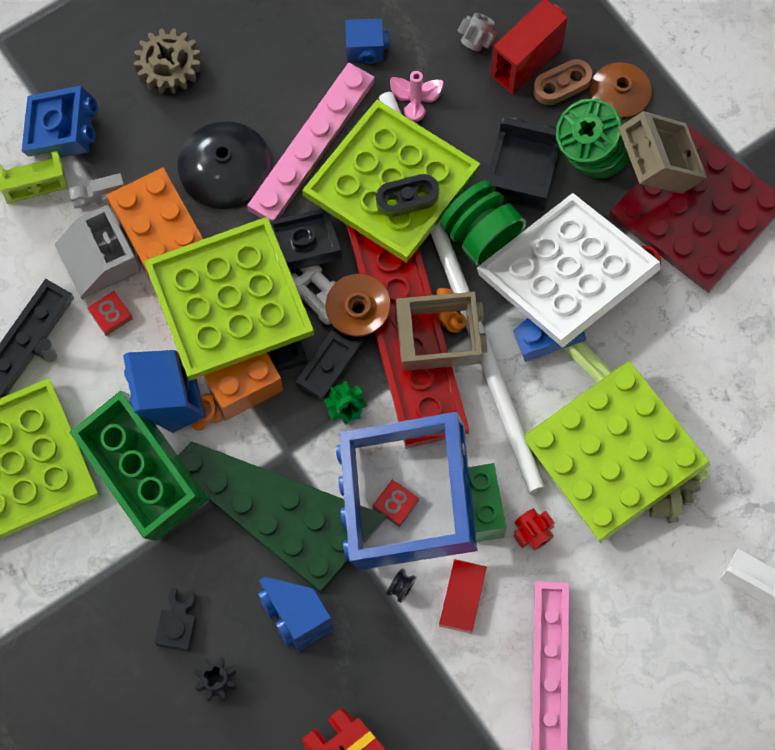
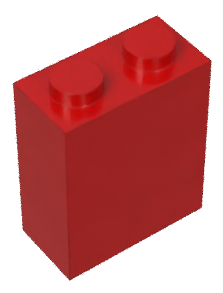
(528, 46)

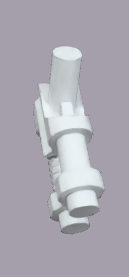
(318, 301)

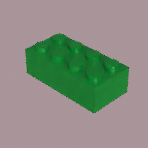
(138, 467)

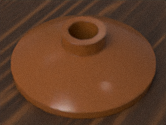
(628, 100)
(357, 290)

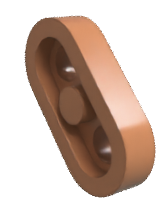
(560, 82)

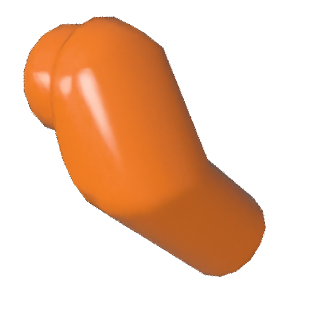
(450, 320)

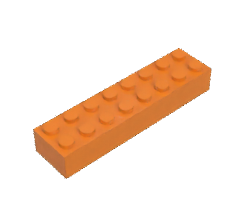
(159, 223)

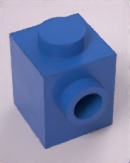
(366, 40)

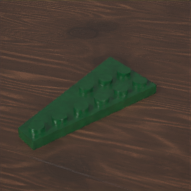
(282, 514)

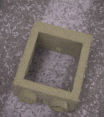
(660, 151)
(437, 304)

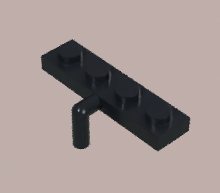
(30, 331)

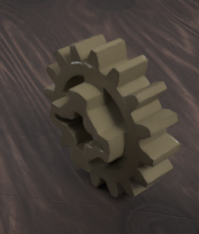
(161, 71)

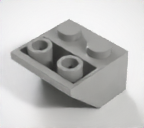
(96, 252)

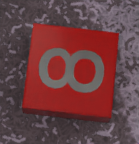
(110, 313)
(395, 503)

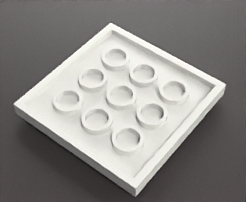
(568, 269)

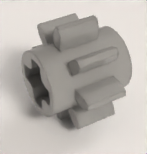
(477, 31)

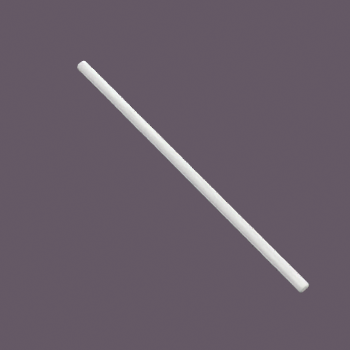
(488, 361)

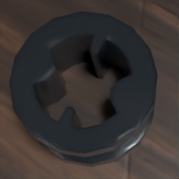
(401, 585)

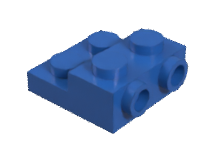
(59, 122)

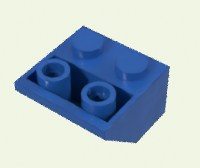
(162, 389)
(299, 612)

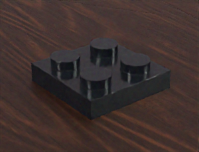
(307, 239)

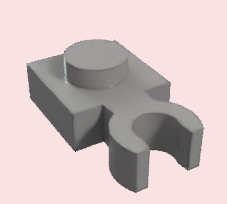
(96, 191)

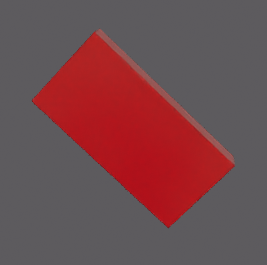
(462, 596)

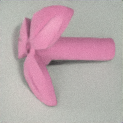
(415, 92)

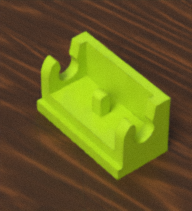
(33, 179)

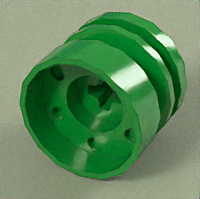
(594, 155)
(482, 222)

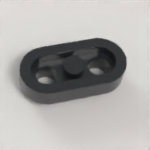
(406, 194)

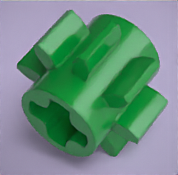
(345, 403)

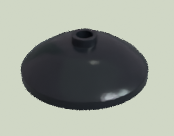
(227, 180)

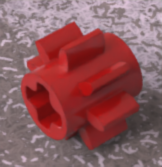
(534, 529)

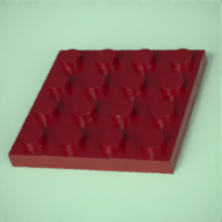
(708, 224)

